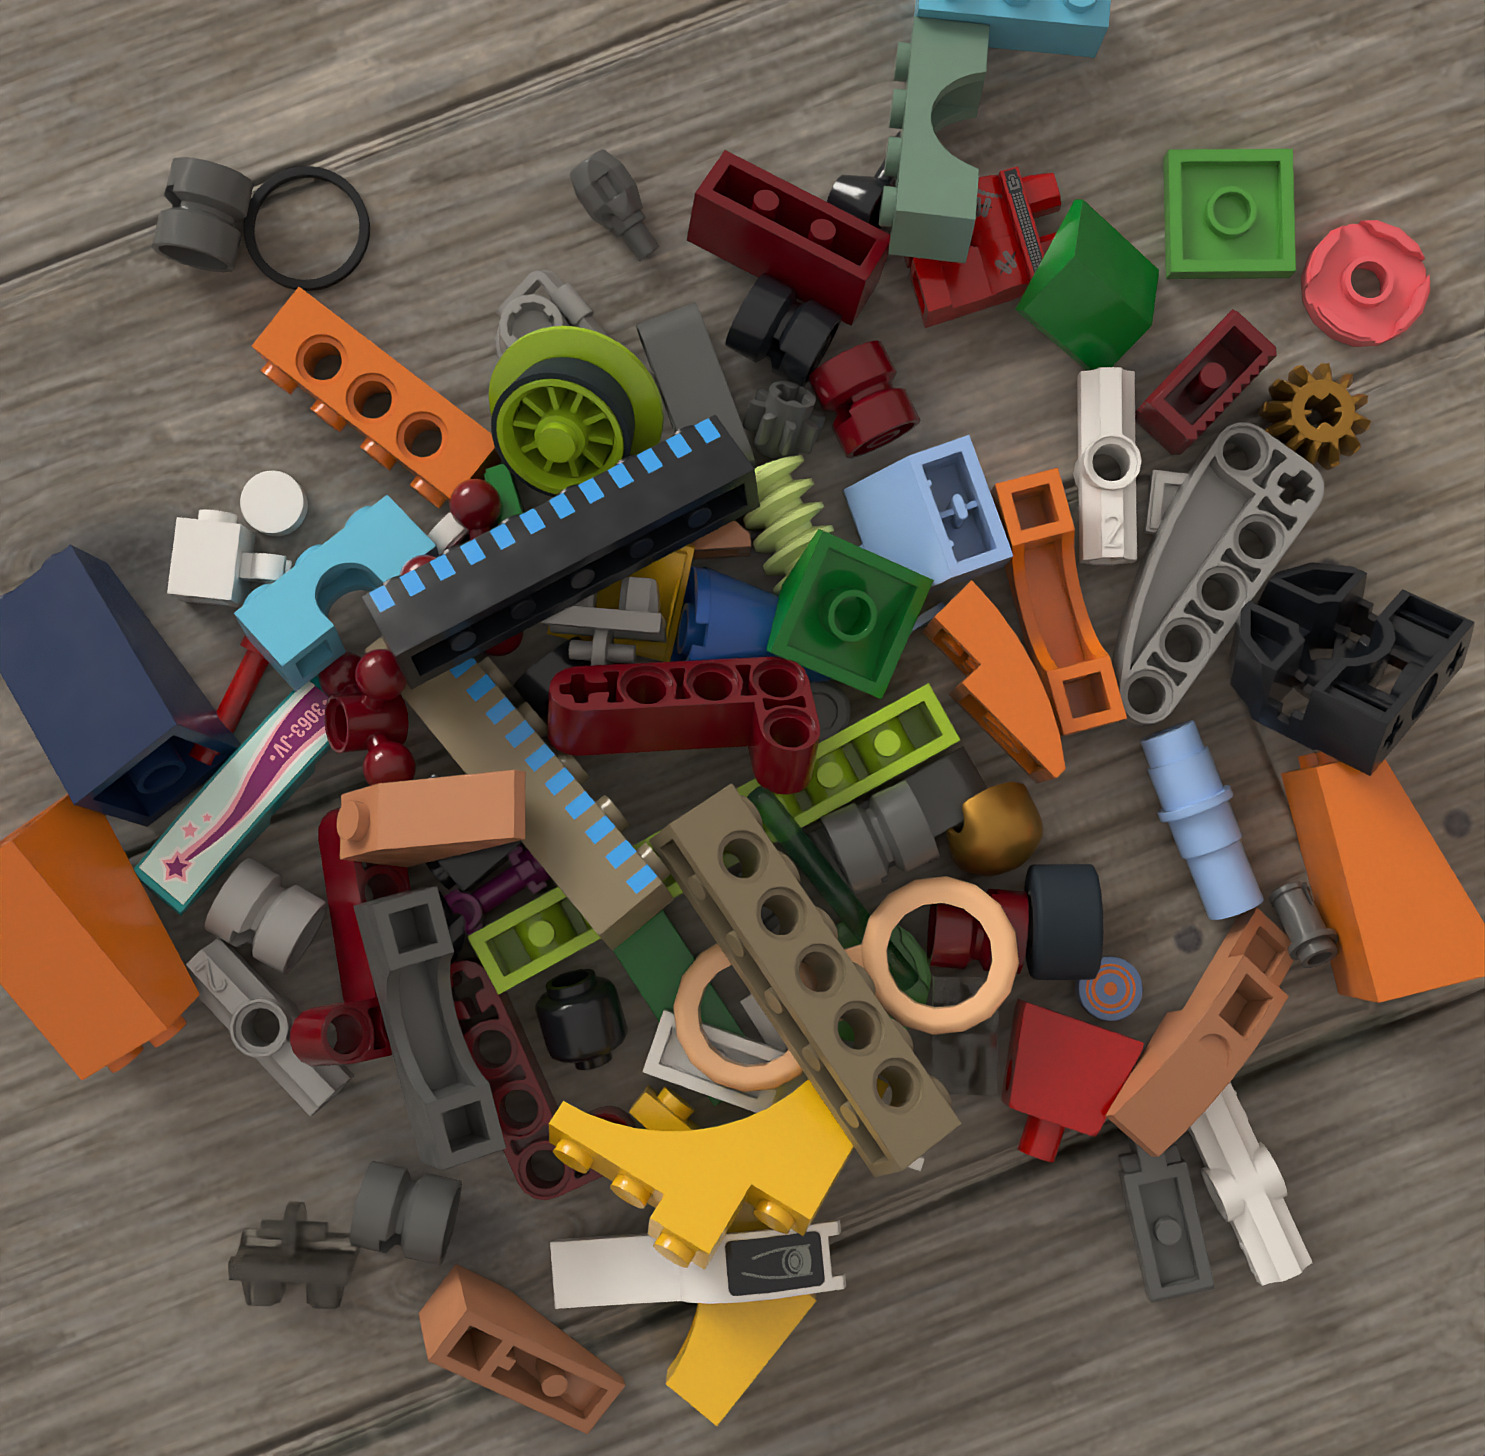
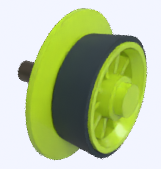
(570, 407)

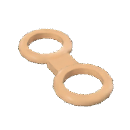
(874, 959)

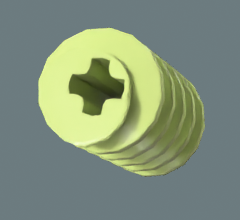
(783, 516)

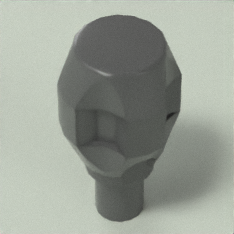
(613, 200)

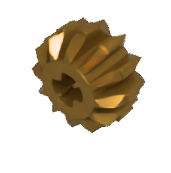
(1339, 421)

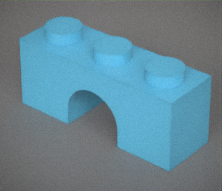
(290, 616)

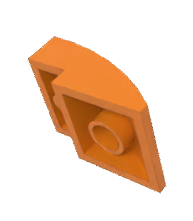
(1000, 682)

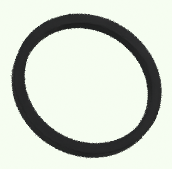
(298, 173)

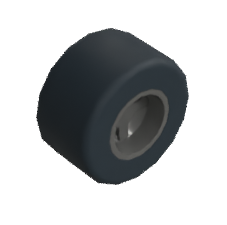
(1064, 922)

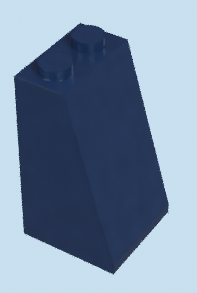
(105, 691)

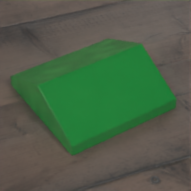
(1091, 290)
(847, 613)

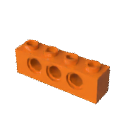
(308, 332)

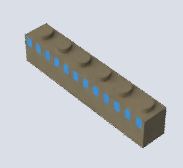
(564, 827)

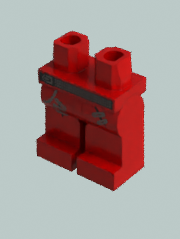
(1001, 249)

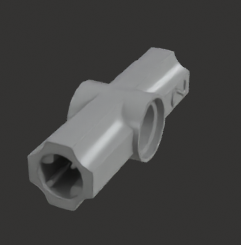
(235, 996)

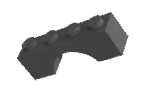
(440, 1082)

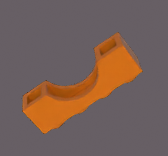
(1051, 604)

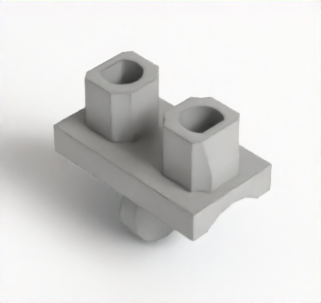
(634, 620)

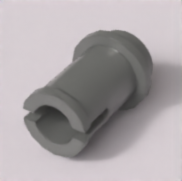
(1309, 937)

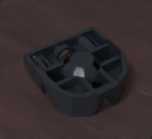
(1345, 711)

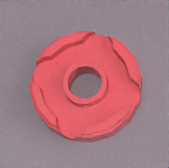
(1342, 311)

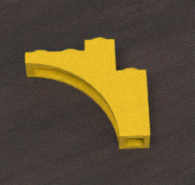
(703, 1177)
(725, 1340)

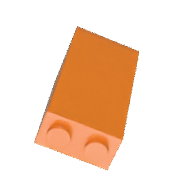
(1381, 883)
(86, 942)

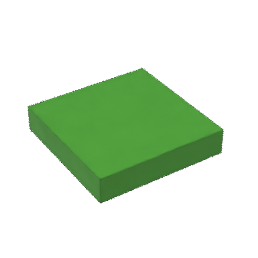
(1229, 213)

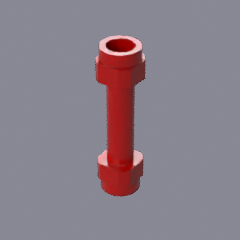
(236, 696)

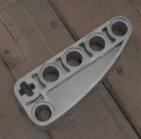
(1200, 544)

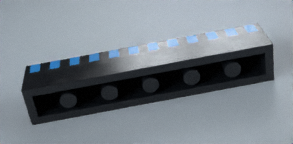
(563, 550)

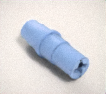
(1201, 819)

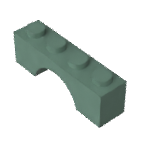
(933, 190)

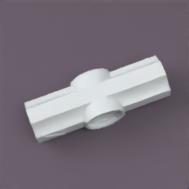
(1107, 428)
(1248, 1190)

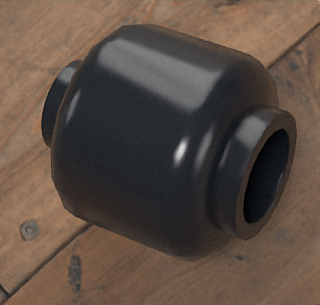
(581, 1019)

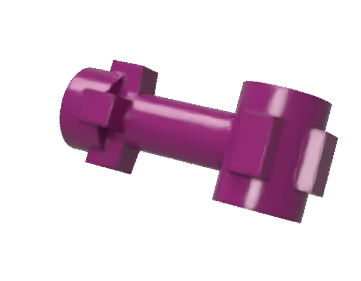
(523, 873)

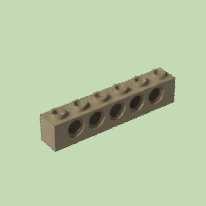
(805, 1019)

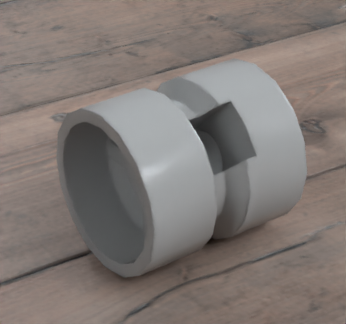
(263, 913)

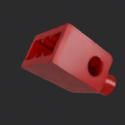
(1062, 1075)

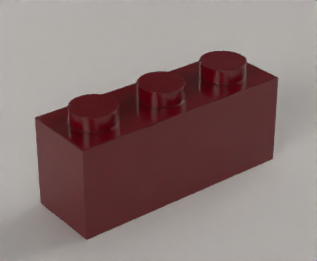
(789, 234)

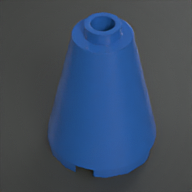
(726, 620)

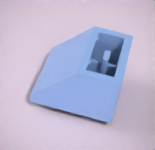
(932, 515)

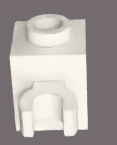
(217, 560)

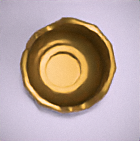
(998, 830)

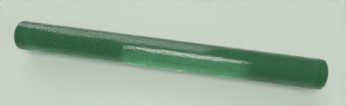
(825, 878)

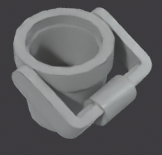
(529, 312)

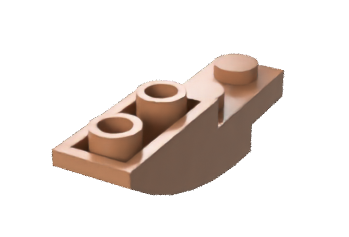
(1210, 1039)

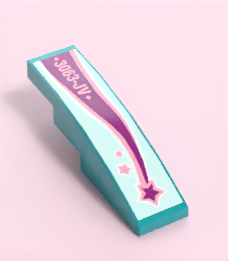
(238, 800)

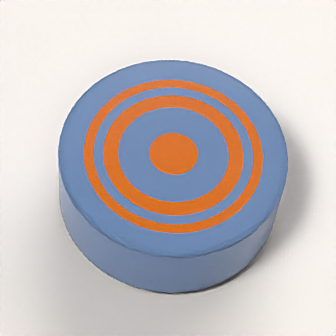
(1113, 992)

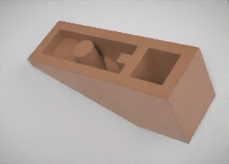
(431, 818)
(514, 1351)

